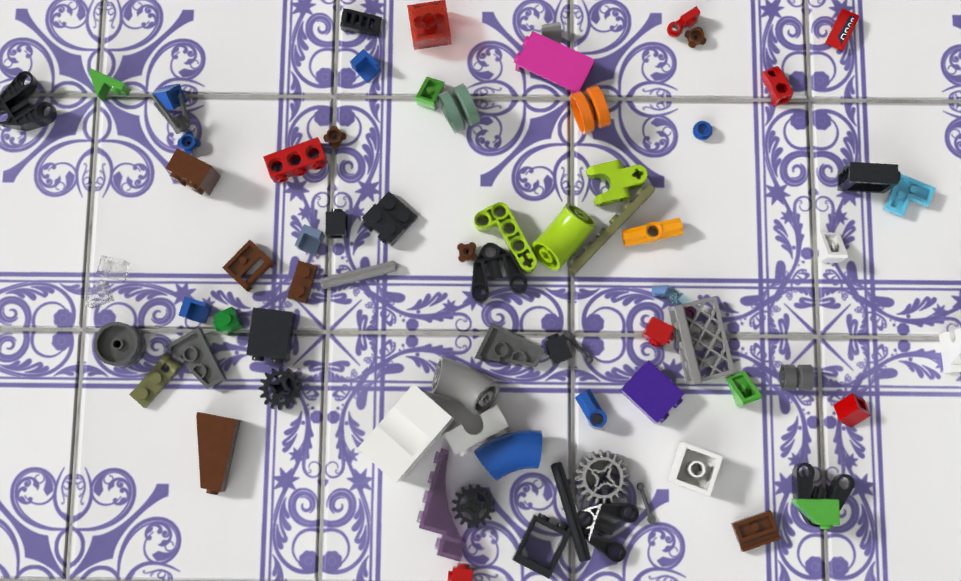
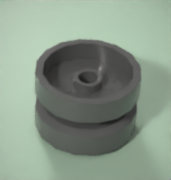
(108, 343)

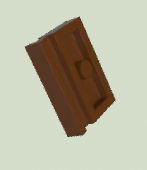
(756, 530)

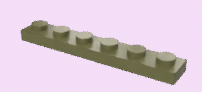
(605, 234)

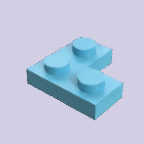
(905, 191)

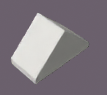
(831, 248)

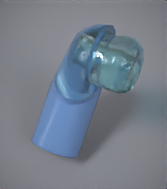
(668, 291)

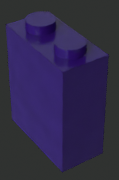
(652, 393)

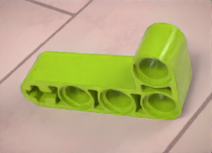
(510, 239)

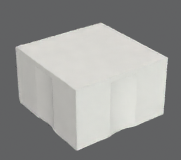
(406, 434)

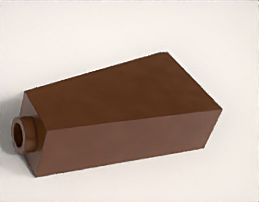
(216, 448)

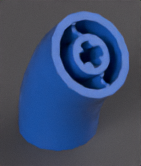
(511, 453)

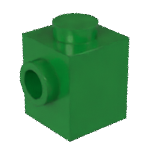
(228, 321)

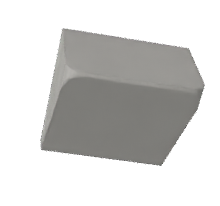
(552, 31)

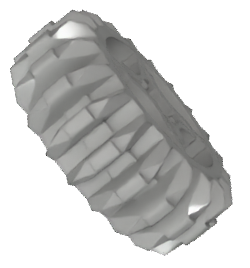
(587, 468)

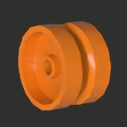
(590, 109)

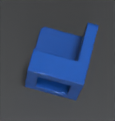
(365, 65)
(169, 96)
(195, 310)

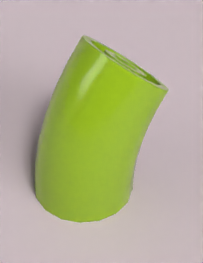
(563, 237)

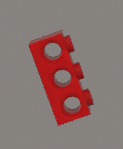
(286, 156)

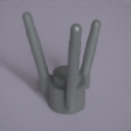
(178, 123)

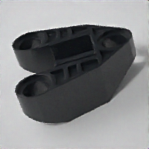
(20, 110)
(511, 267)
(803, 487)
(600, 542)

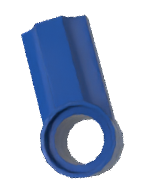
(590, 407)

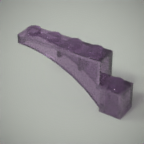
(437, 514)

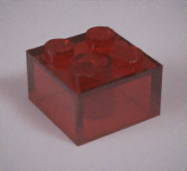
(429, 24)

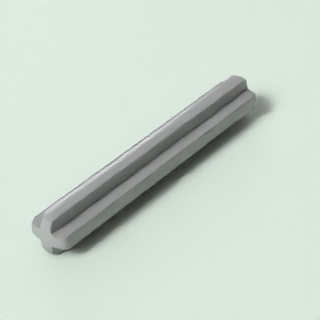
(359, 274)

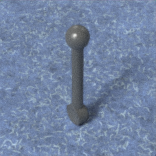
(589, 359)
(651, 519)

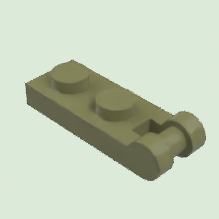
(155, 381)

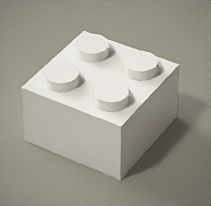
(695, 468)

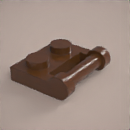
(244, 261)

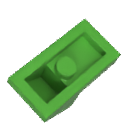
(104, 84)
(428, 93)

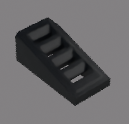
(348, 13)

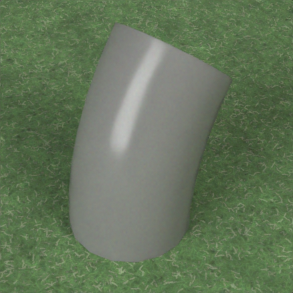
(464, 385)

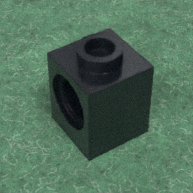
(336, 224)
(557, 348)

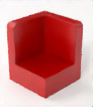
(852, 410)

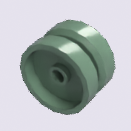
(459, 108)

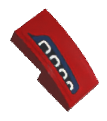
(842, 29)

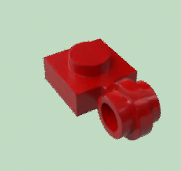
(688, 19)

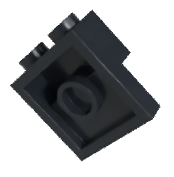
(389, 219)

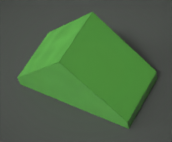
(743, 388)

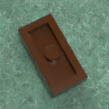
(302, 282)

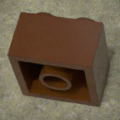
(192, 172)

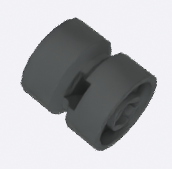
(799, 377)

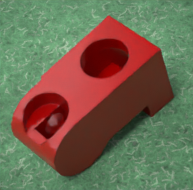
(777, 86)

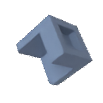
(309, 240)

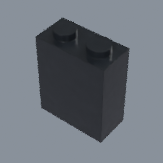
(271, 335)

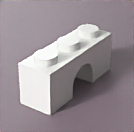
(493, 425)

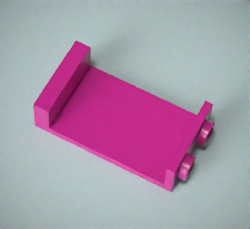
(554, 62)

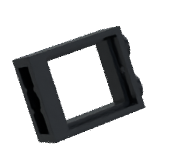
(868, 177)
(533, 565)

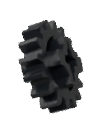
(279, 395)
(475, 515)

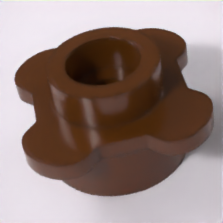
(698, 32)
(334, 131)
(463, 248)

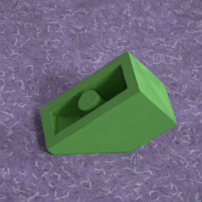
(820, 511)

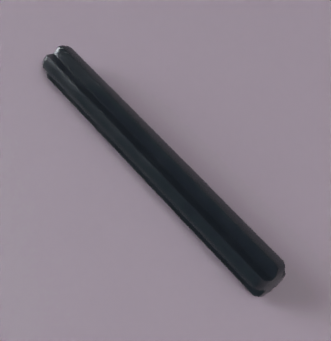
(570, 512)

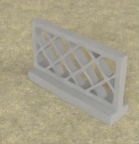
(687, 348)

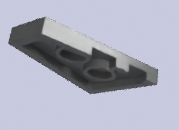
(508, 347)
(199, 357)

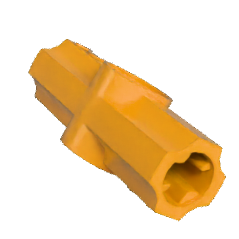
(664, 230)

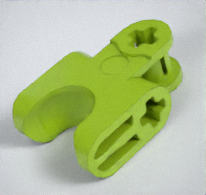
(619, 180)

